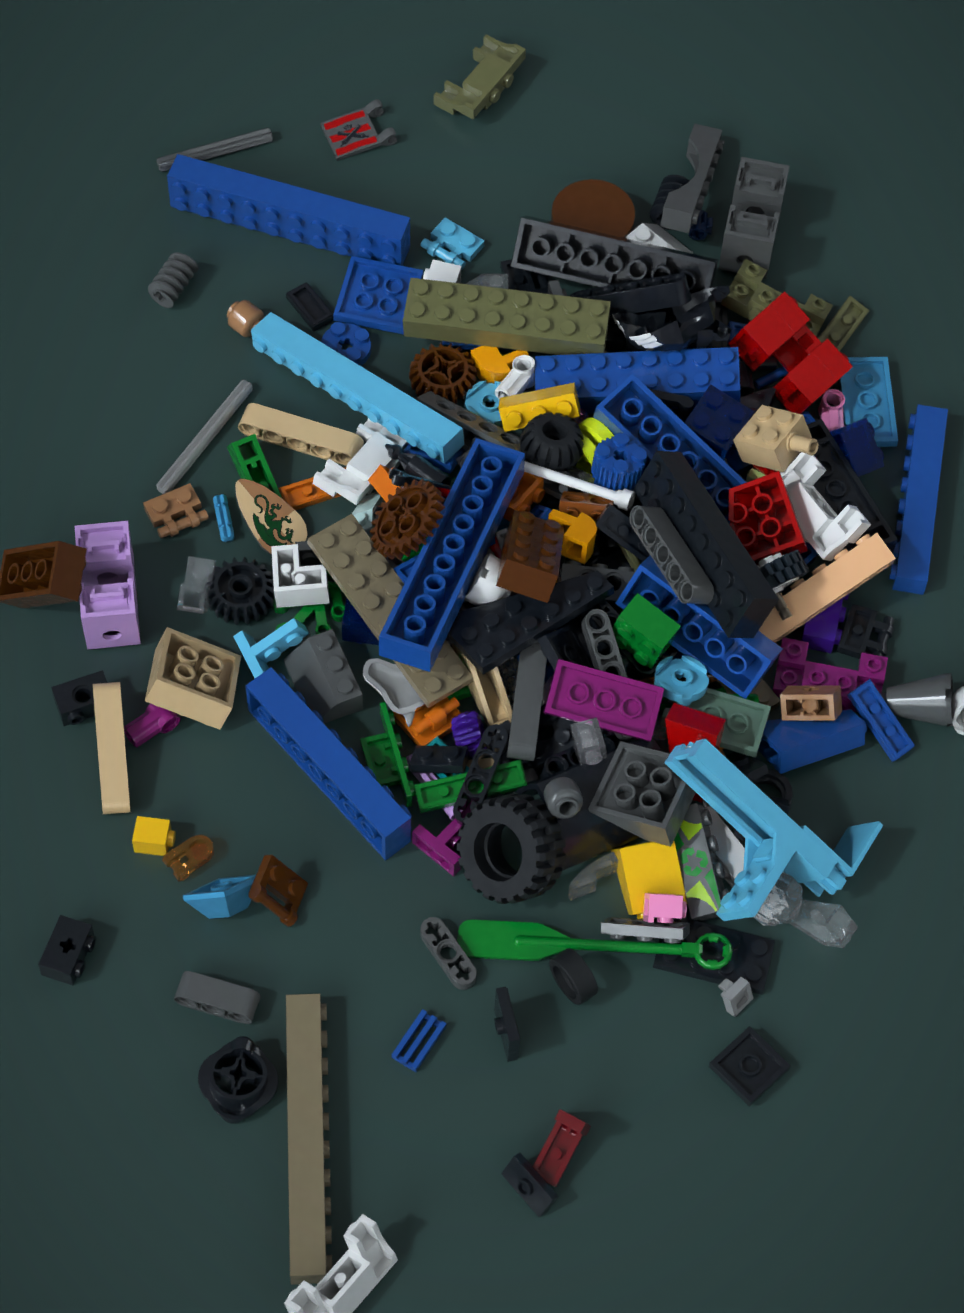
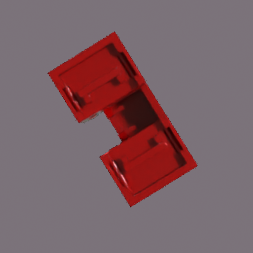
(783, 333)

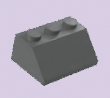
(324, 677)

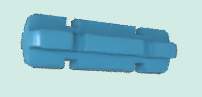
(223, 518)

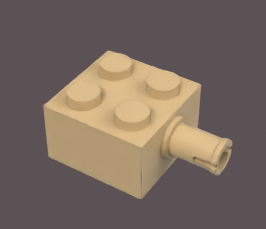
(774, 438)

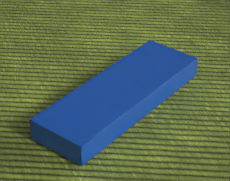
(881, 720)

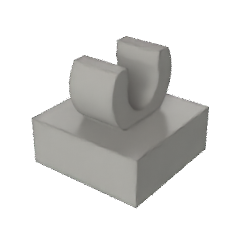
(736, 995)

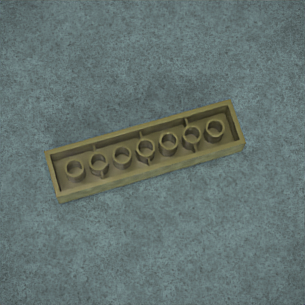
(505, 318)

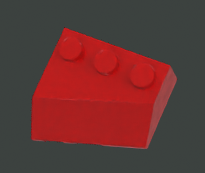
(765, 518)

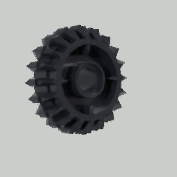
(244, 605)

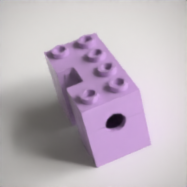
(108, 586)

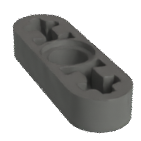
(431, 942)

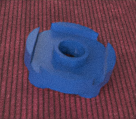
(350, 334)

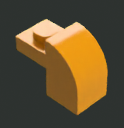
(491, 364)
(578, 535)

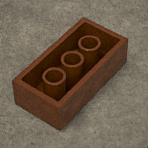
(531, 556)
(42, 574)

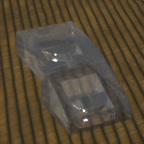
(586, 880)

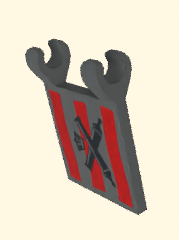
(355, 132)

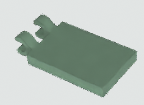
(743, 718)

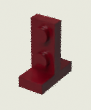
(560, 1147)

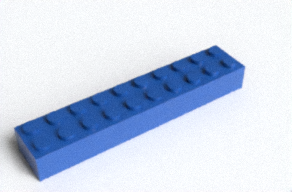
(288, 211)
(649, 422)
(452, 556)

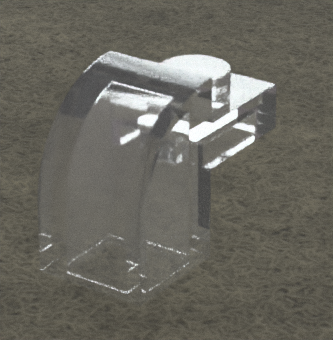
(195, 590)

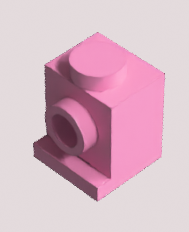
(664, 907)

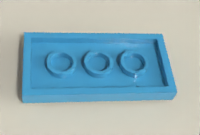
(870, 396)

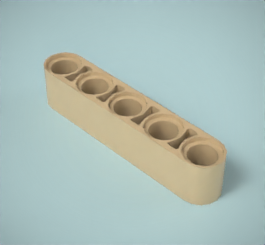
(300, 434)
(111, 748)

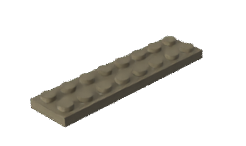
(373, 590)

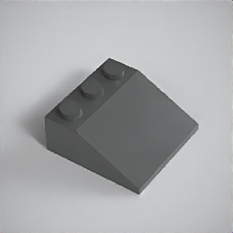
(642, 794)

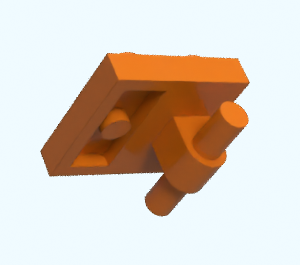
(430, 721)

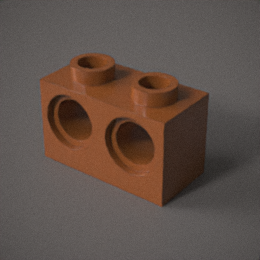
(576, 502)

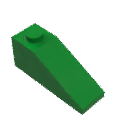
(252, 463)

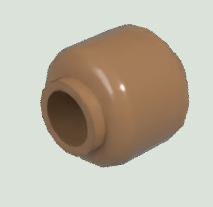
(244, 316)

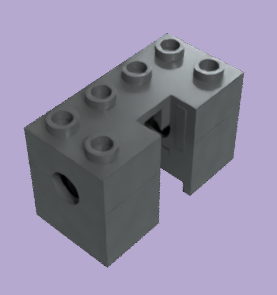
(753, 214)

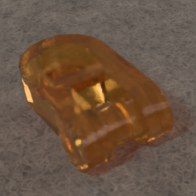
(197, 849)

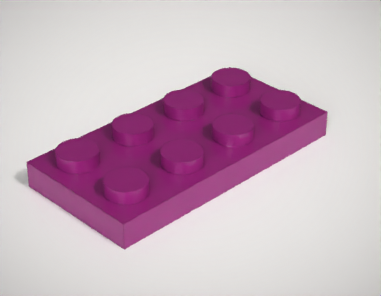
(616, 701)

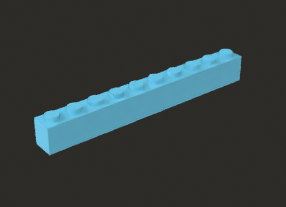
(358, 387)

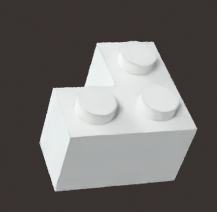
(296, 583)

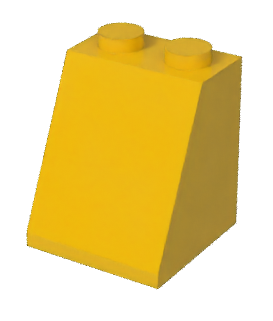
(648, 869)

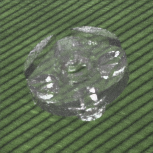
(788, 908)

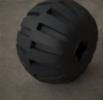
(552, 442)

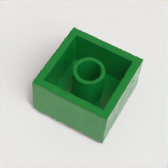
(644, 631)

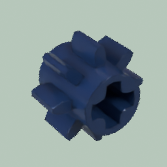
(703, 227)

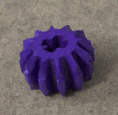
(468, 730)

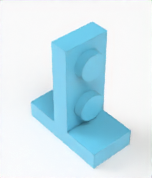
(271, 646)

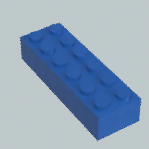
(733, 661)

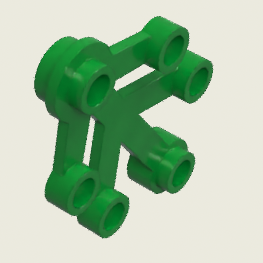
(319, 609)

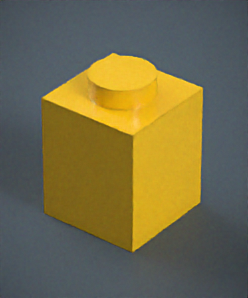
(152, 836)

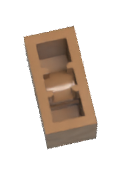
(811, 703)

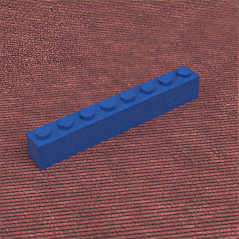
(919, 500)

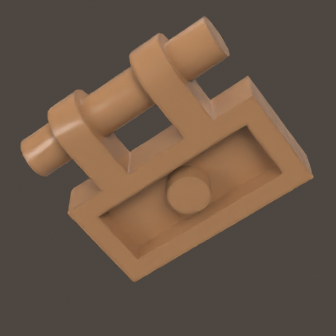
(172, 506)

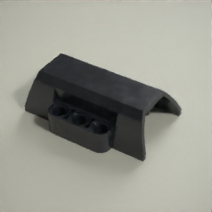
(585, 832)

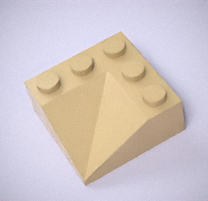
(193, 678)

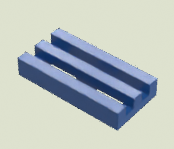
(431, 1021)

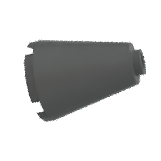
(923, 699)

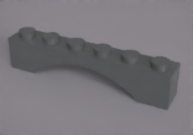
(685, 203)

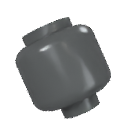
(563, 797)

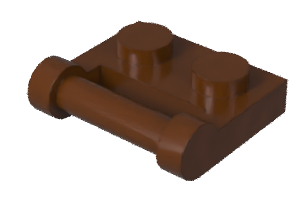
(283, 884)

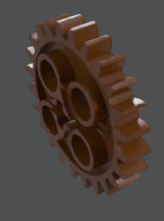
(407, 519)

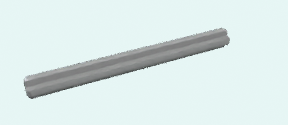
(204, 437)

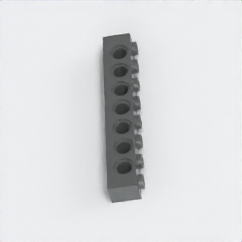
(477, 427)

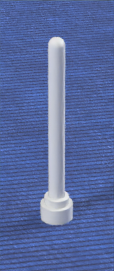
(622, 498)

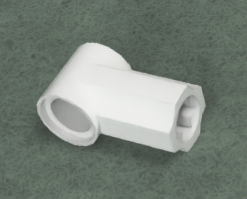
(519, 378)

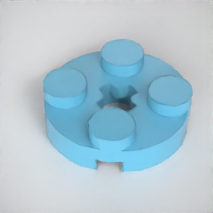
(476, 401)
(681, 691)

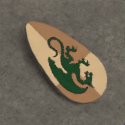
(268, 516)

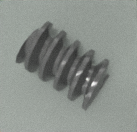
(172, 279)

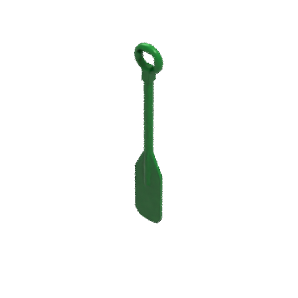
(536, 942)

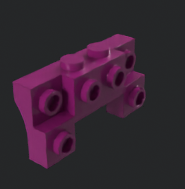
(796, 671)

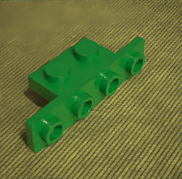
(384, 758)

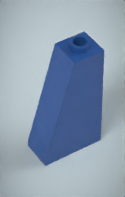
(800, 743)

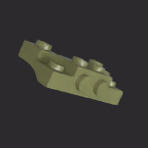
(485, 82)
(751, 296)

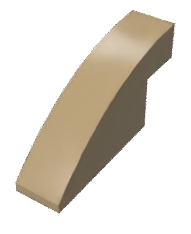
(488, 693)

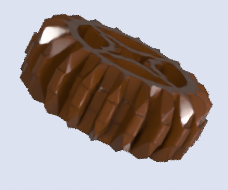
(445, 362)

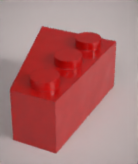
(690, 725)

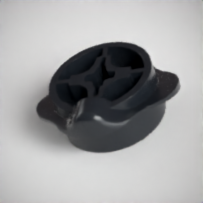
(215, 1072)

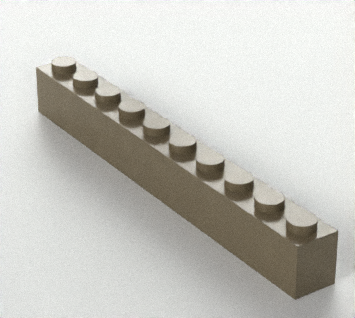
(306, 1139)

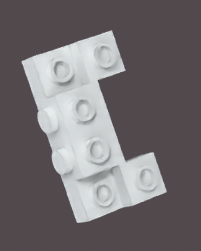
(353, 481)
(818, 521)
(351, 1277)

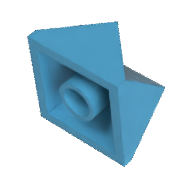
(222, 896)

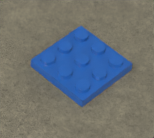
(374, 294)

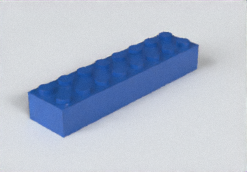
(675, 372)
(329, 763)

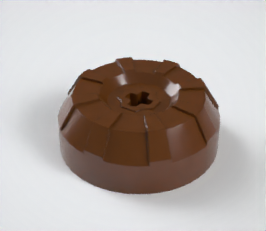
(595, 207)

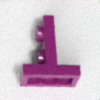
(441, 847)

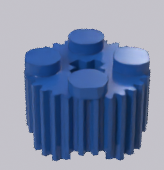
(618, 463)

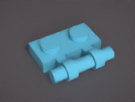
(454, 238)

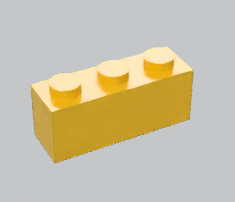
(523, 407)

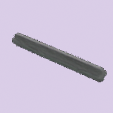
(219, 148)

